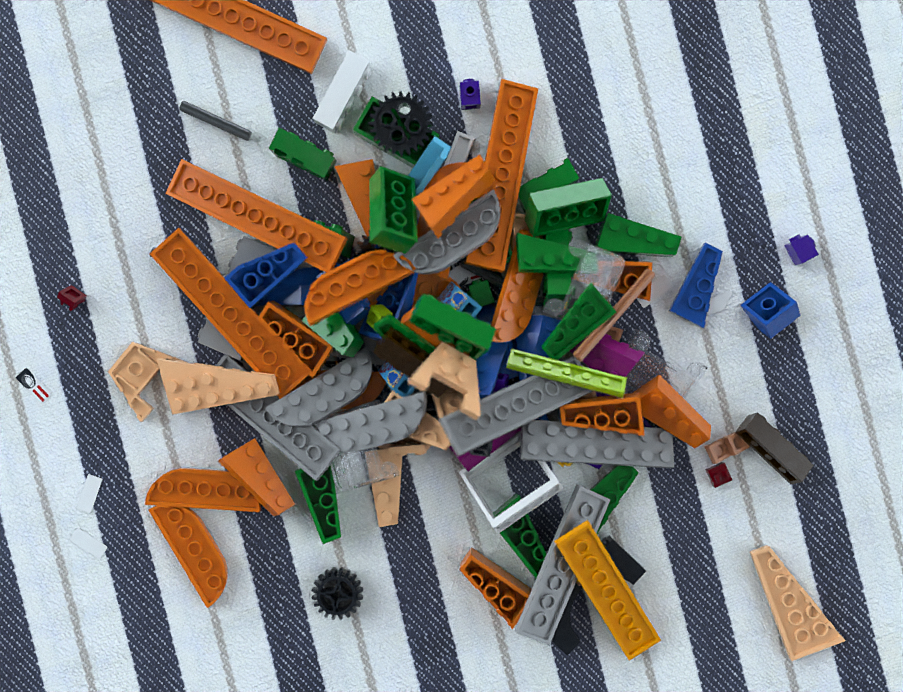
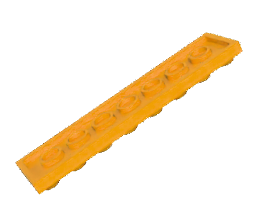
(607, 590)

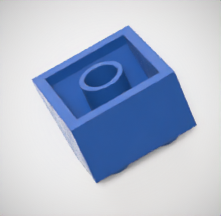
(771, 310)

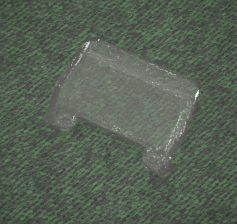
(595, 267)
(651, 366)
(362, 467)

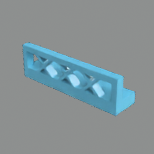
(429, 163)

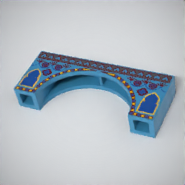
(460, 301)

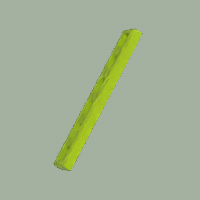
(566, 373)

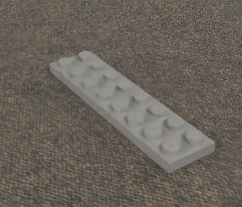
(509, 410)
(301, 444)
(571, 444)
(556, 577)

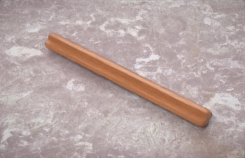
(620, 307)

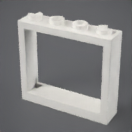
(523, 506)

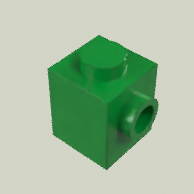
(481, 292)

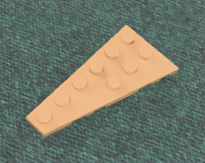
(207, 386)
(797, 616)

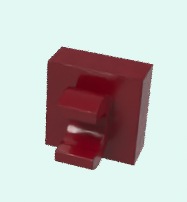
(71, 297)
(718, 474)

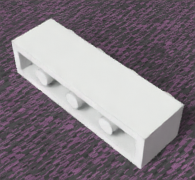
(342, 92)

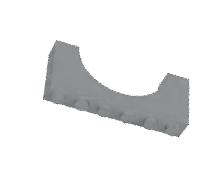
(208, 335)

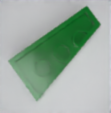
(544, 256)
(581, 320)
(389, 321)
(613, 487)

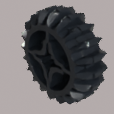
(330, 593)

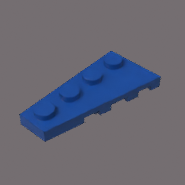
(695, 293)
(489, 366)

